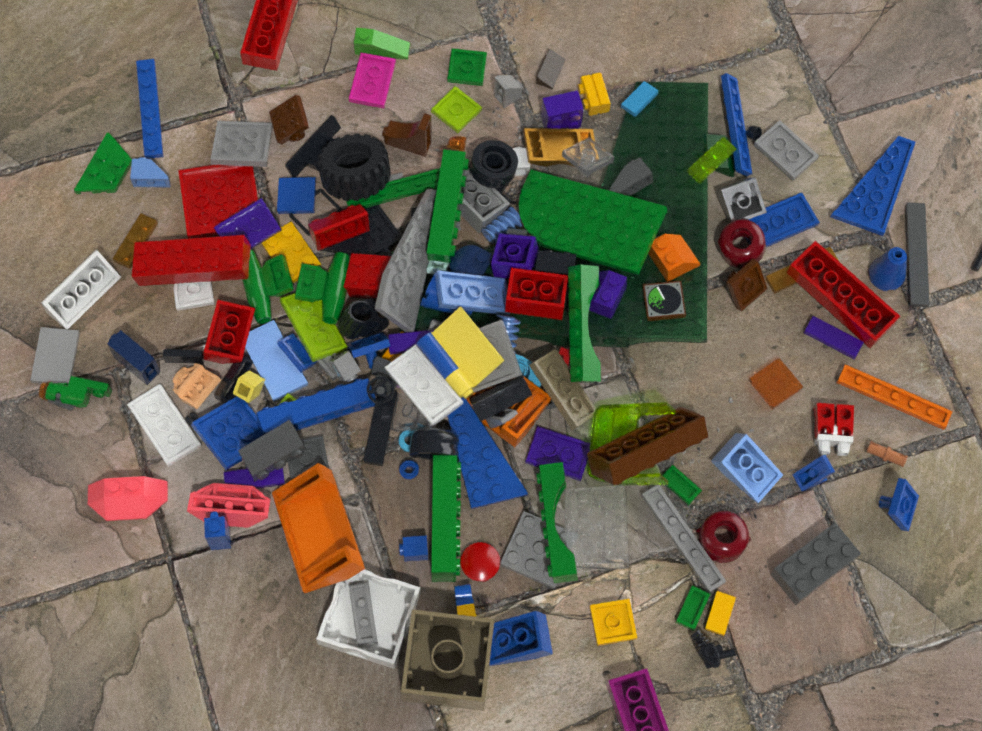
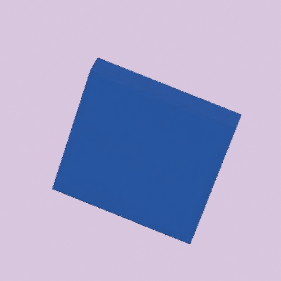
(296, 195)

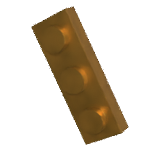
(139, 232)

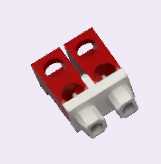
(833, 427)

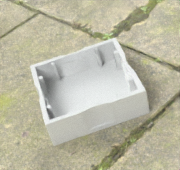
(392, 610)

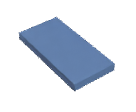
(471, 292)

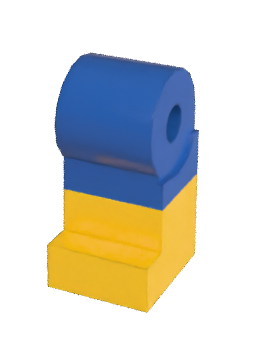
(464, 600)

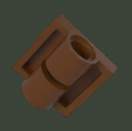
(289, 120)

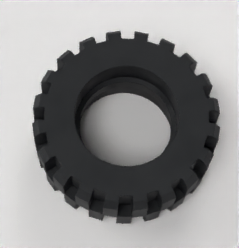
(358, 182)

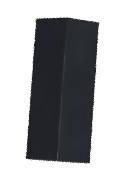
(231, 377)

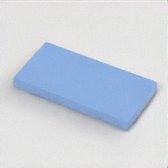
(272, 363)

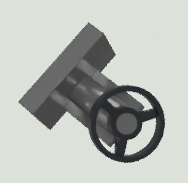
(385, 384)

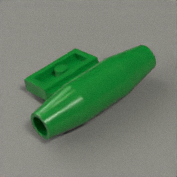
(266, 281)
(317, 285)

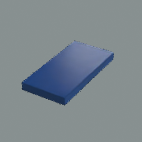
(786, 219)

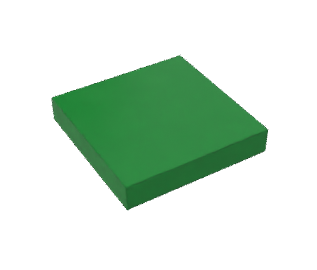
(467, 67)

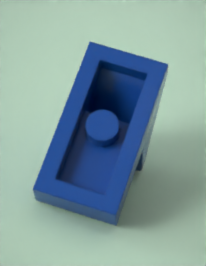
(814, 473)

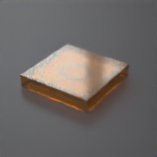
(776, 383)

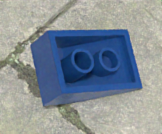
(520, 639)

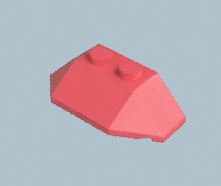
(127, 497)
(238, 503)

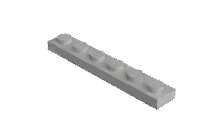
(683, 538)

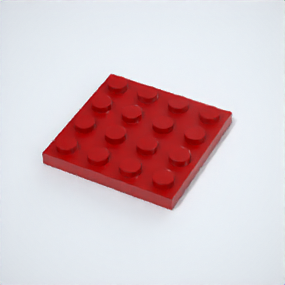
(214, 195)

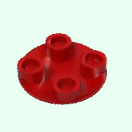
(480, 561)

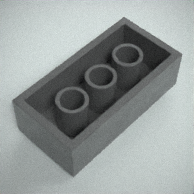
(815, 563)

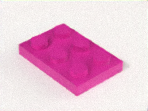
(372, 80)

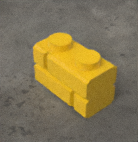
(594, 94)

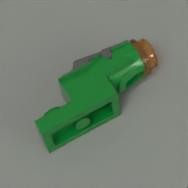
(75, 393)

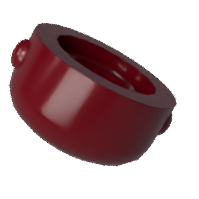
(741, 257)
(720, 551)

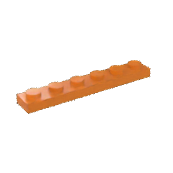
(894, 397)

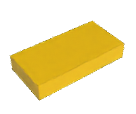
(720, 613)

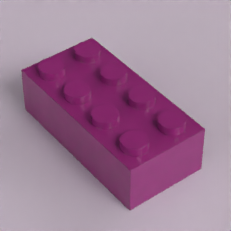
(636, 702)

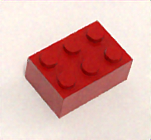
(365, 275)
(536, 293)

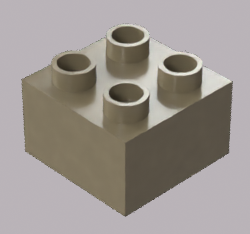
(447, 660)

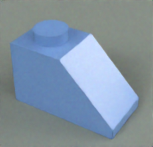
(147, 174)

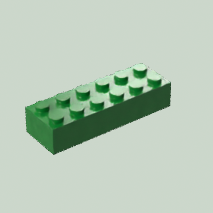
(444, 514)

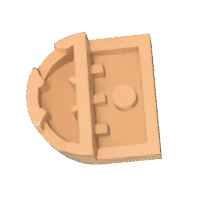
(194, 384)

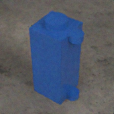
(217, 532)

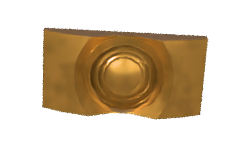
(546, 145)

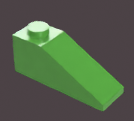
(380, 44)

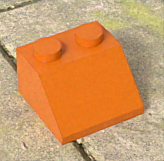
(672, 256)

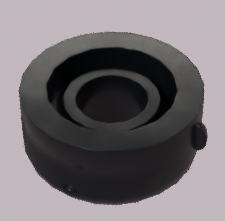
(493, 153)
(433, 441)

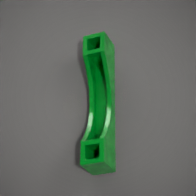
(583, 361)
(562, 559)

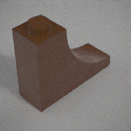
(410, 136)

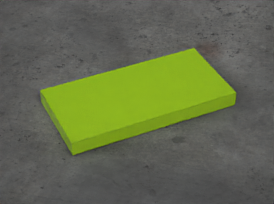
(316, 336)

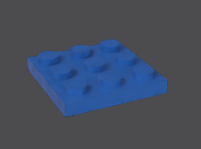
(228, 430)

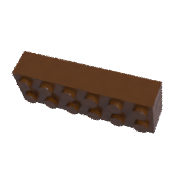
(647, 446)

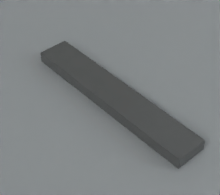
(917, 255)

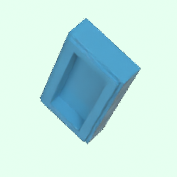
(639, 99)

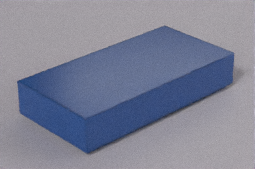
(296, 352)

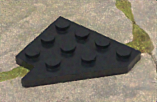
(374, 242)

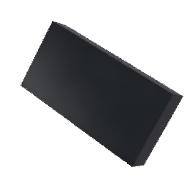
(183, 356)

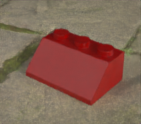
(339, 226)
(228, 333)

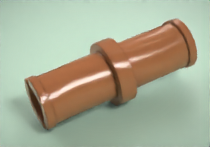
(887, 454)

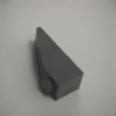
(632, 178)

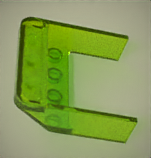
(619, 419)

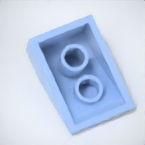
(747, 466)

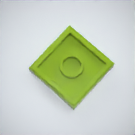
(456, 109)

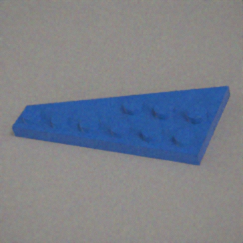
(875, 194)
(483, 466)

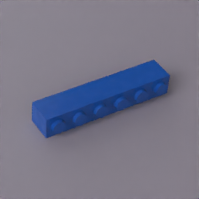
(318, 408)

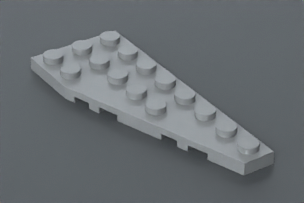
(407, 269)

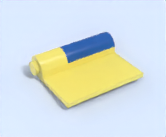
(460, 353)

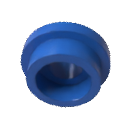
(409, 464)

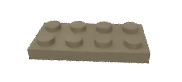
(566, 395)

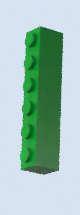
(446, 206)

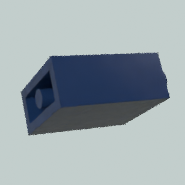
(133, 357)

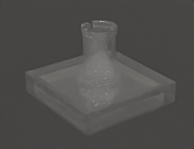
(587, 156)

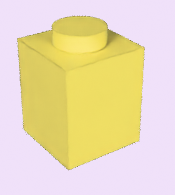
(248, 386)

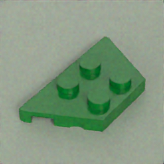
(105, 169)

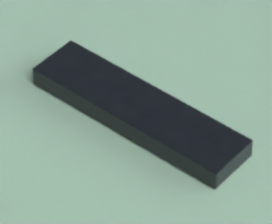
(380, 431)

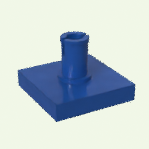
(368, 347)
(901, 505)

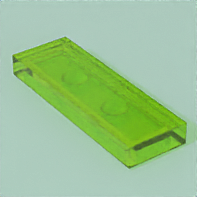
(711, 160)

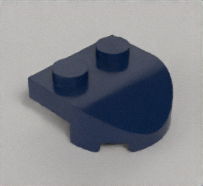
(470, 260)

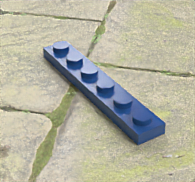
(149, 109)
(736, 124)

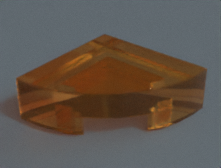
(457, 143)

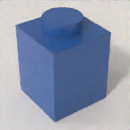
(414, 548)

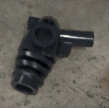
(709, 652)

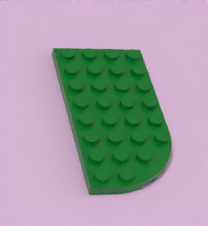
(589, 221)

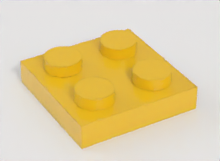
(613, 622)

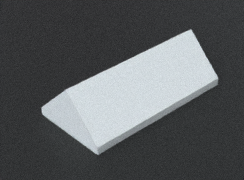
(80, 290)

